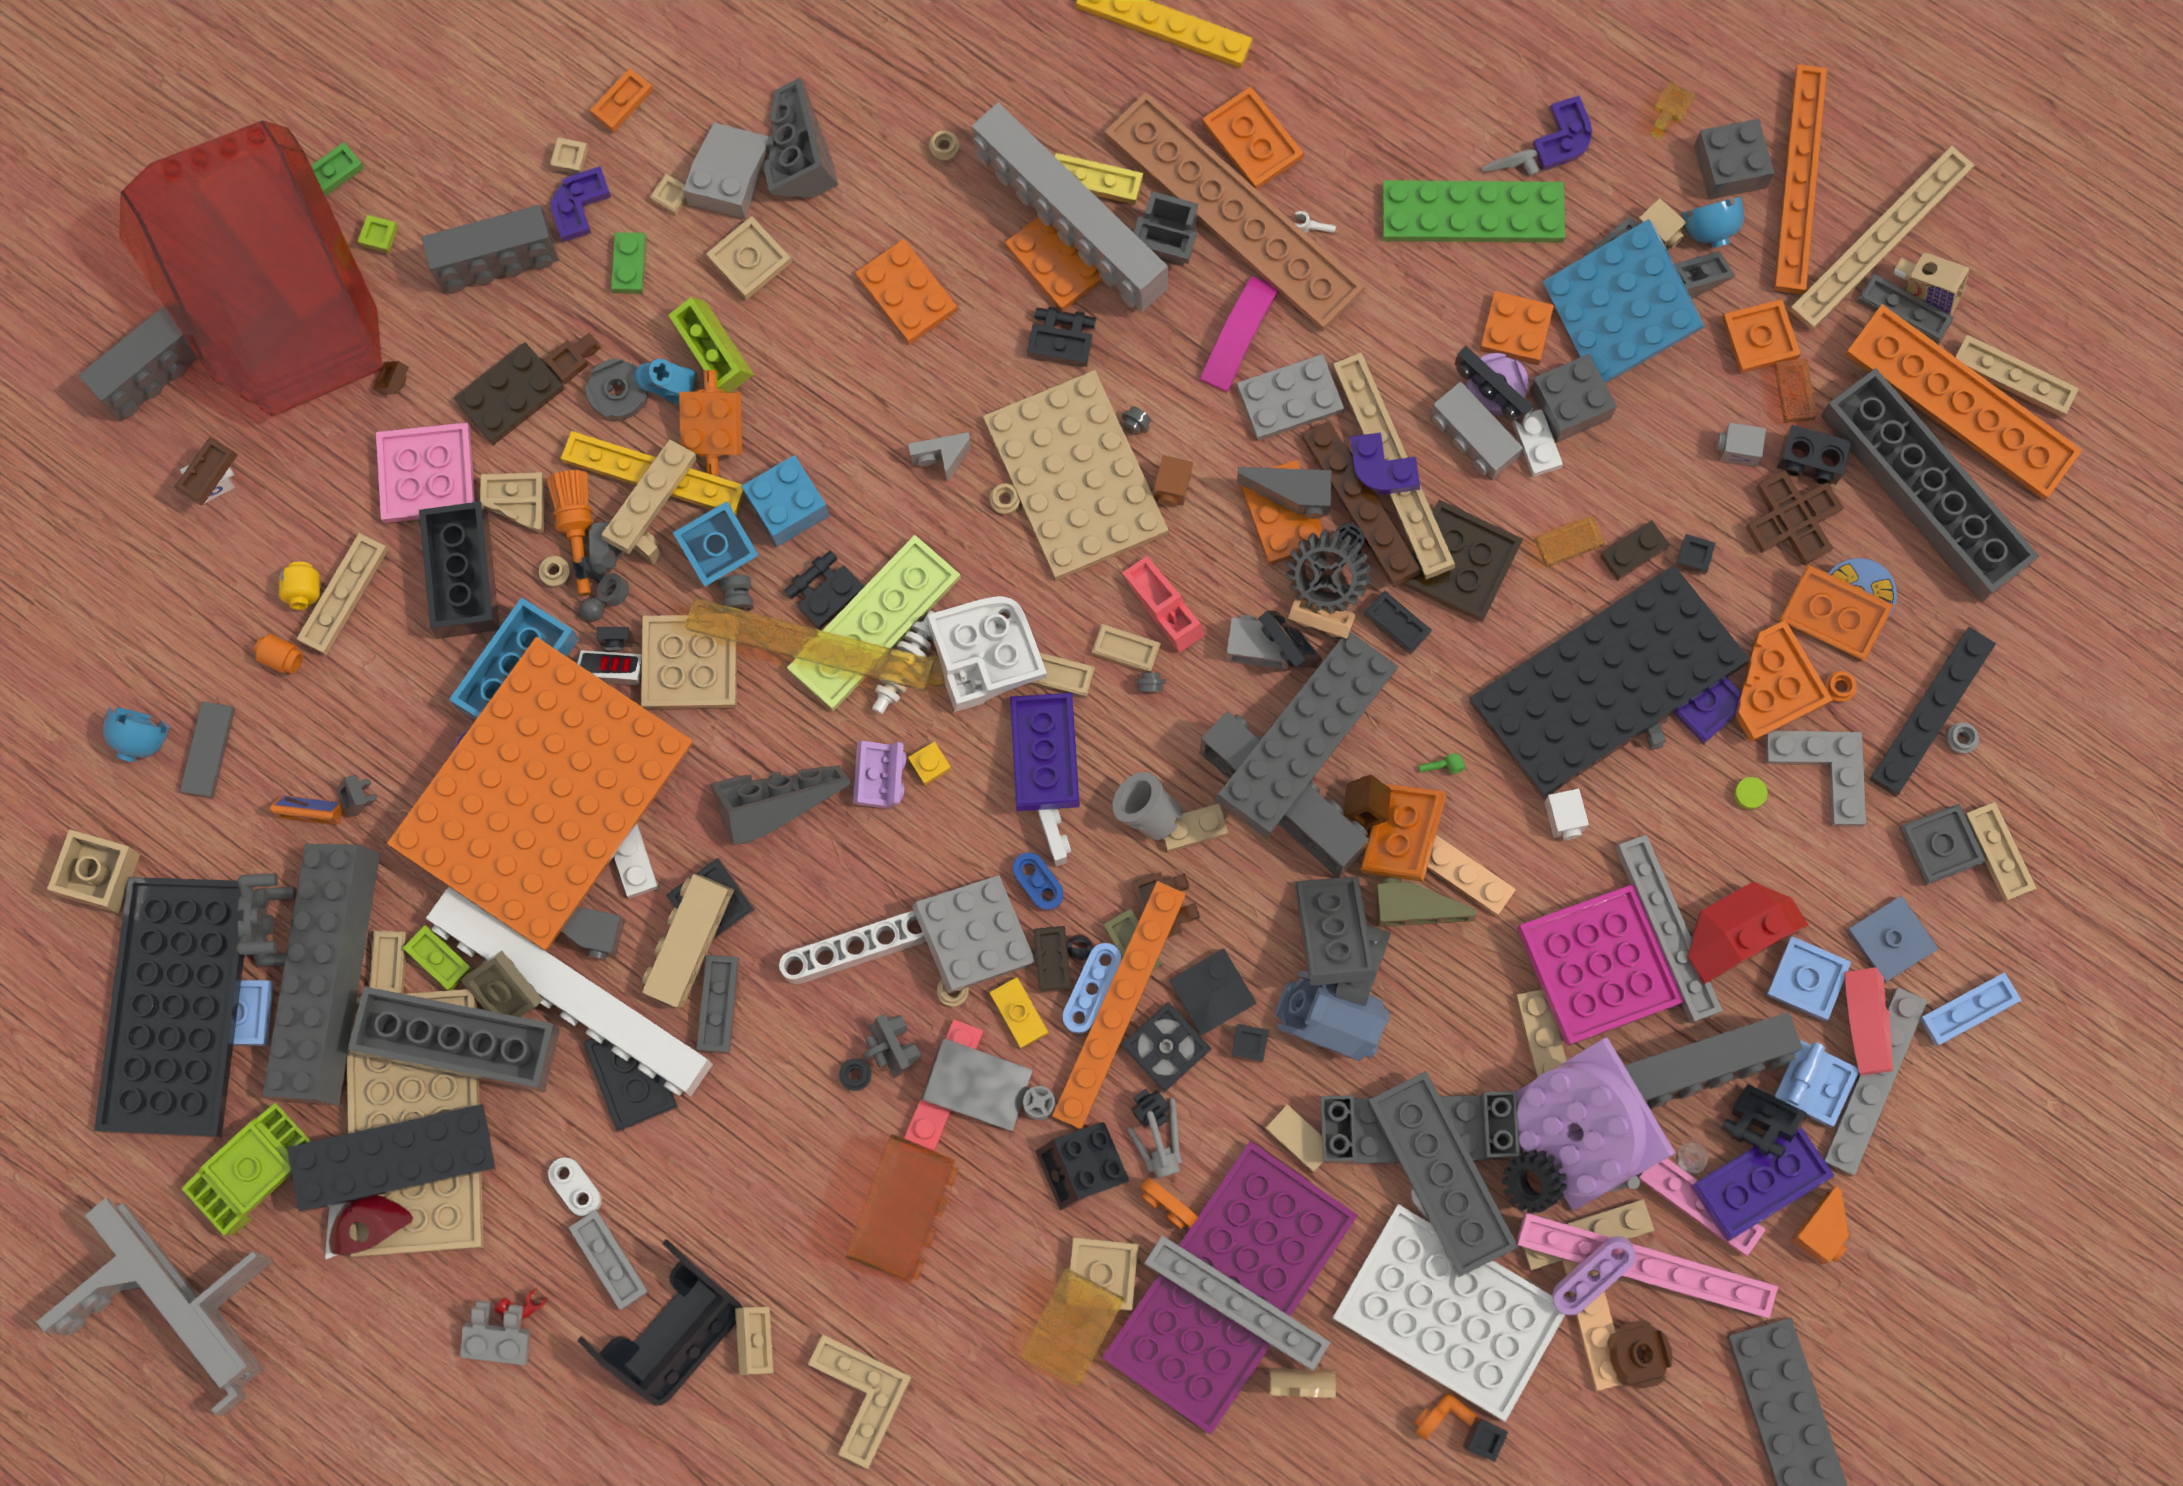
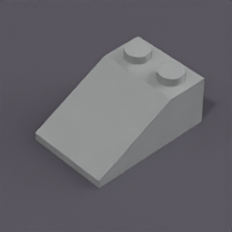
(726, 171)

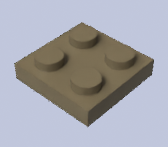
(501, 987)

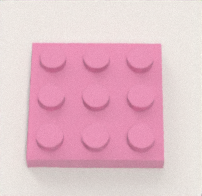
(423, 470)

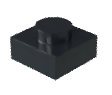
(1695, 554)
(614, 638)
(1249, 1043)
(1485, 1439)

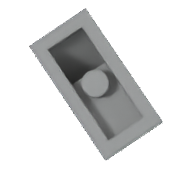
(949, 449)

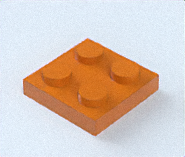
(1517, 327)
(1761, 336)

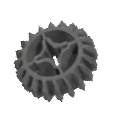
(1342, 591)

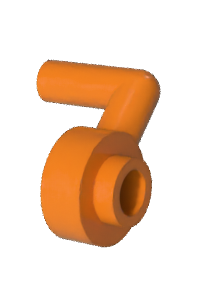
(1430, 1420)

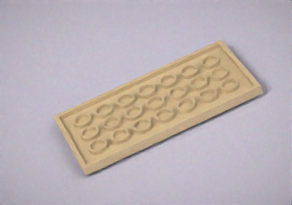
(386, 1093)

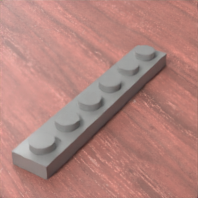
(1668, 925)
(1873, 1089)
(1237, 1303)

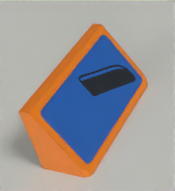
(307, 809)

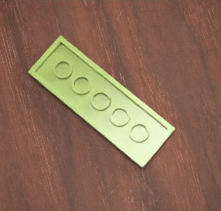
(881, 614)

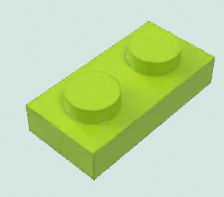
(437, 958)

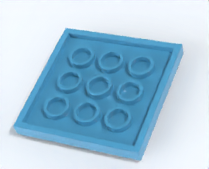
(1624, 302)

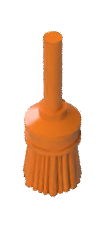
(572, 513)

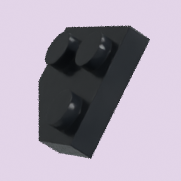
(1294, 645)

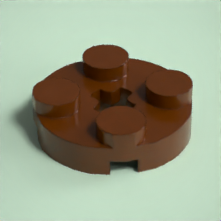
(1625, 1361)

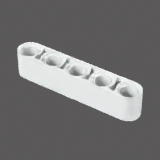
(839, 946)

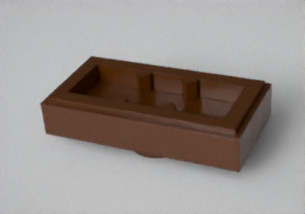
(205, 471)

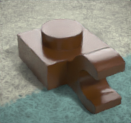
(569, 360)

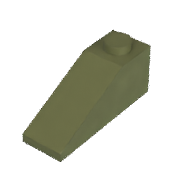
(1411, 904)

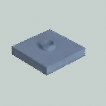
(1892, 939)

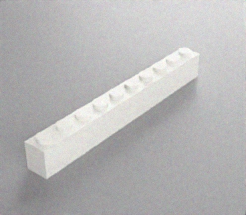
(573, 994)

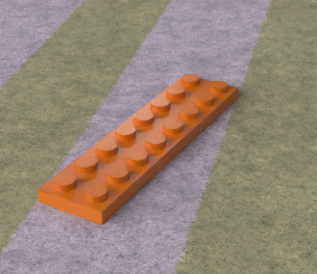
(1964, 402)

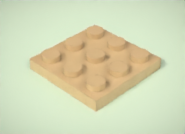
(685, 666)

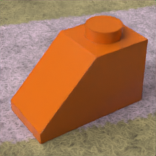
(1825, 1229)

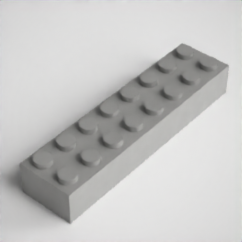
(1069, 208)

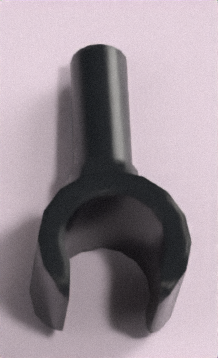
(585, 570)

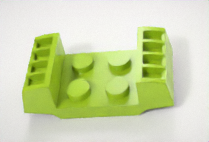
(245, 1170)

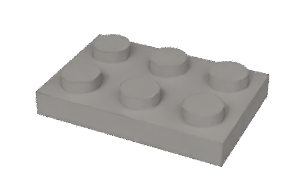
(1290, 397)

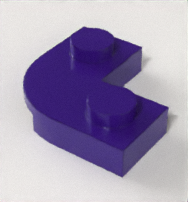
(1572, 137)
(570, 198)
(1382, 475)

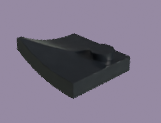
(1212, 991)

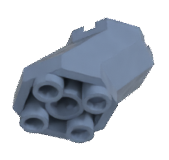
(1331, 1022)

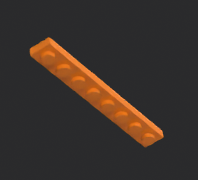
(1800, 179)
(1119, 1005)

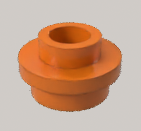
(1845, 679)

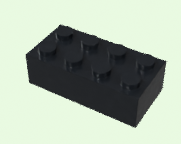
(459, 569)

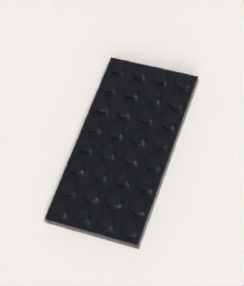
(1609, 681)
(172, 1009)

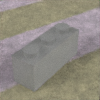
(1475, 431)

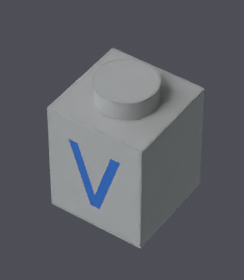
(1741, 444)

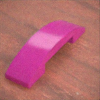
(1238, 334)

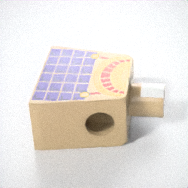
(1935, 280)

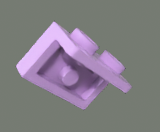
(879, 774)

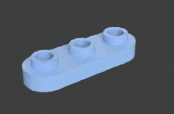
(1094, 974)

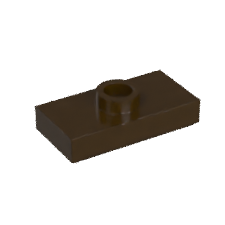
(1052, 959)

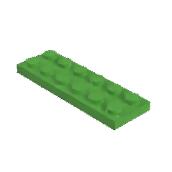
(1473, 211)

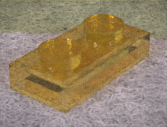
(1569, 541)

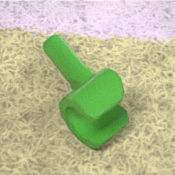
(1452, 762)

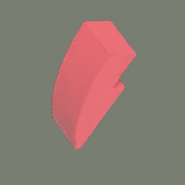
(1163, 604)
(1869, 1020)

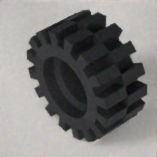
(1520, 1188)

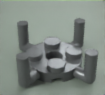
(256, 921)

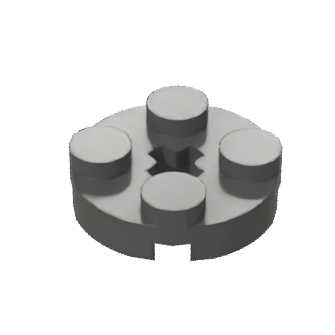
(613, 406)

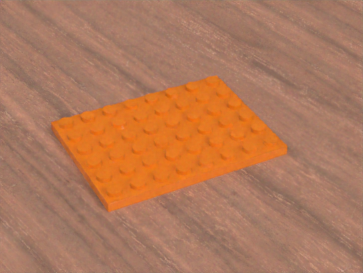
(540, 793)

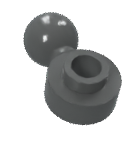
(610, 591)

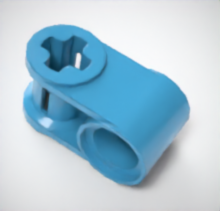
(665, 379)

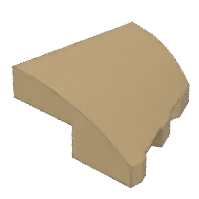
(1302, 1382)

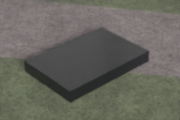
(627, 1090)

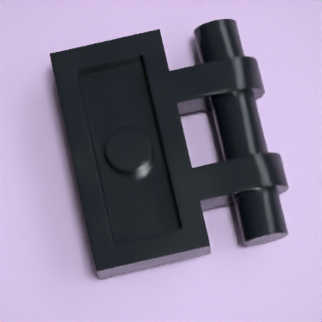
(1061, 344)
(830, 597)
(1767, 1113)

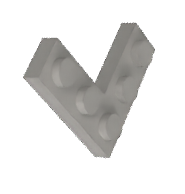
(1845, 759)

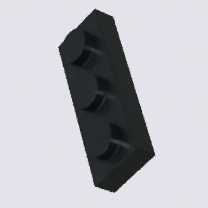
(1493, 386)

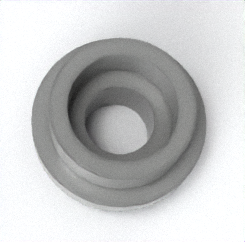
(1969, 732)

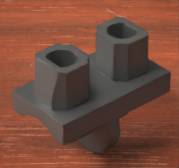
(886, 1048)

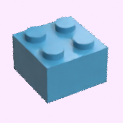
(785, 500)
(715, 544)

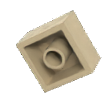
(93, 871)

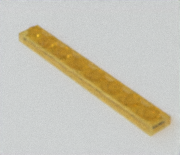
(810, 644)

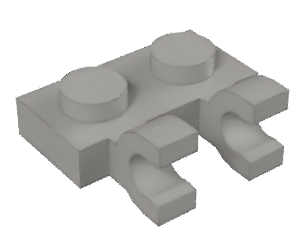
(494, 1342)

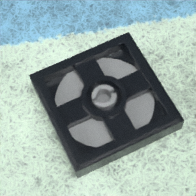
(1166, 1047)

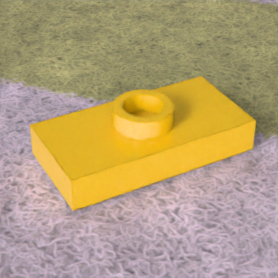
(1019, 1013)

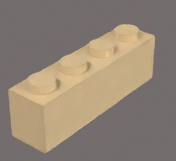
(687, 940)

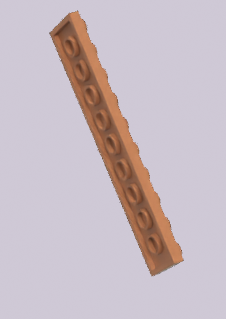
(1235, 211)

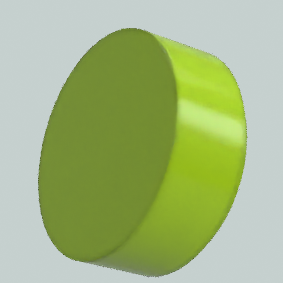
(1750, 793)

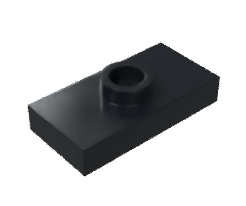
(1397, 622)

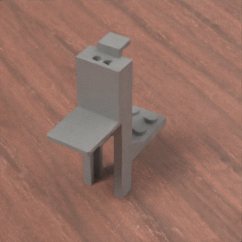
(193, 1317)

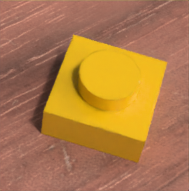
(929, 763)

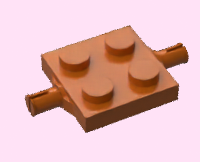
(711, 422)

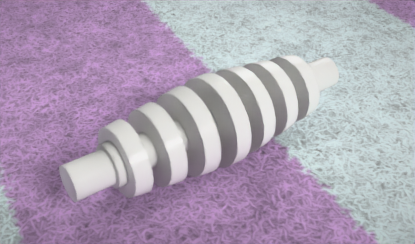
(918, 642)

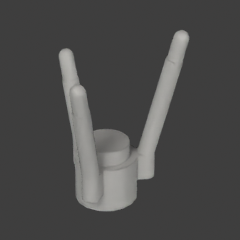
(1163, 1161)

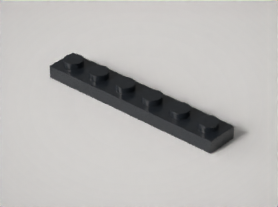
(1932, 711)

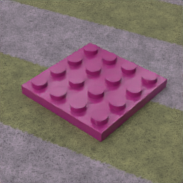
(1599, 965)

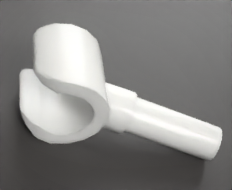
(1312, 225)

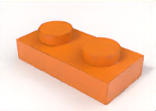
(621, 100)

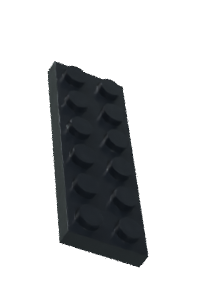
(391, 1158)

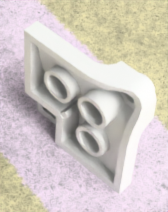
(984, 650)

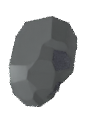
(602, 554)

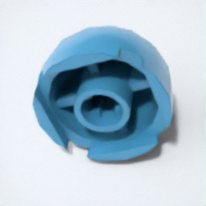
(1715, 222)
(133, 734)

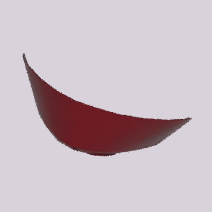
(380, 1216)

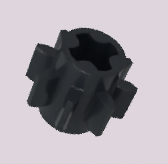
(1150, 1102)

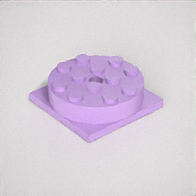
(1617, 1125)

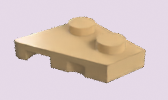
(515, 497)

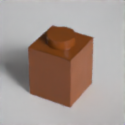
(1172, 481)

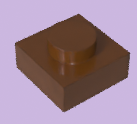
(391, 377)

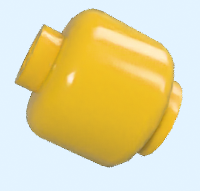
(299, 585)

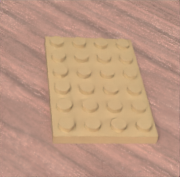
(1075, 475)

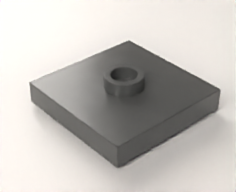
(1942, 844)

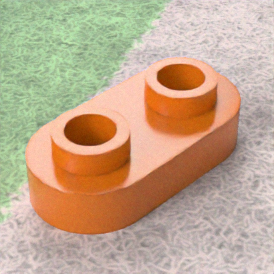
(1157, 1195)

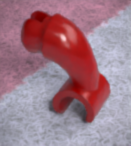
(528, 1308)

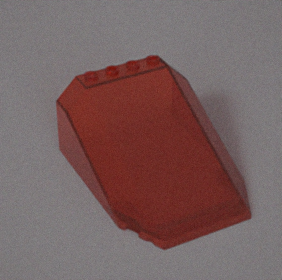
(253, 267)

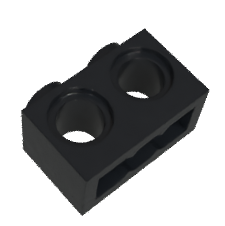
(1814, 446)

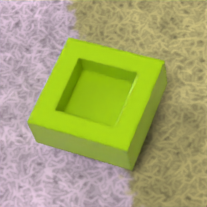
(378, 234)

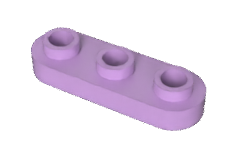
(1589, 1287)

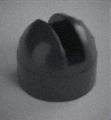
(1078, 953)

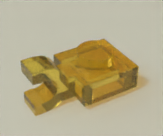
(1673, 106)

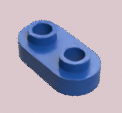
(1038, 882)

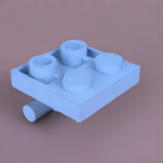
(1817, 1083)

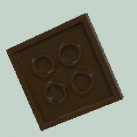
(1480, 558)

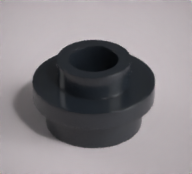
(848, 1067)

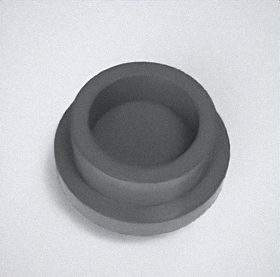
(1136, 420)
(1150, 682)

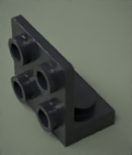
(1081, 1165)

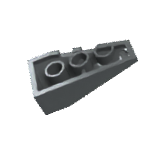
(798, 153)
(762, 805)

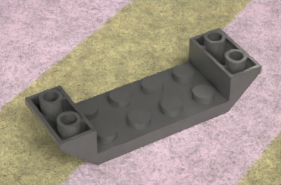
(1483, 1121)

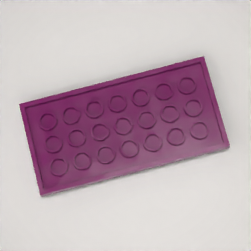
(1262, 1232)

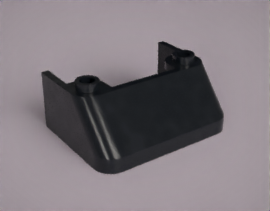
(676, 1338)

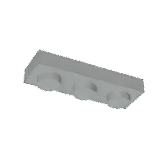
(608, 1260)

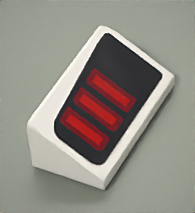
(612, 666)

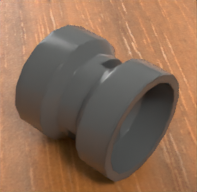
(736, 592)

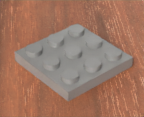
(973, 934)

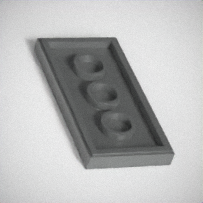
(1334, 931)

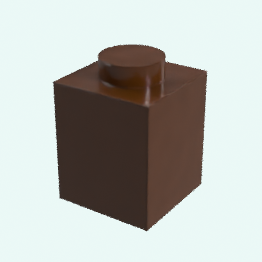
(1367, 801)

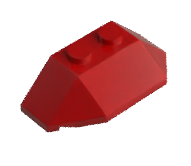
(1741, 929)

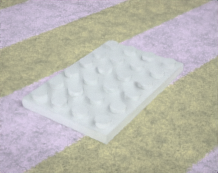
(1464, 1332)

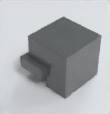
(1169, 227)

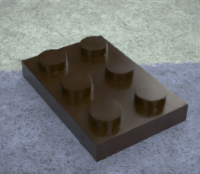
(509, 393)

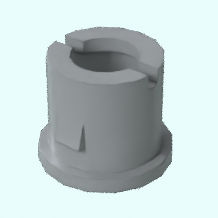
(1146, 806)

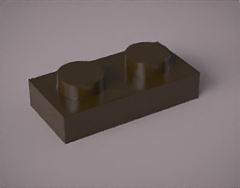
(1634, 550)

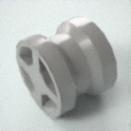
(1036, 1098)

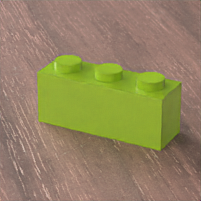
(710, 343)

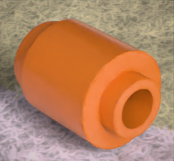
(278, 654)

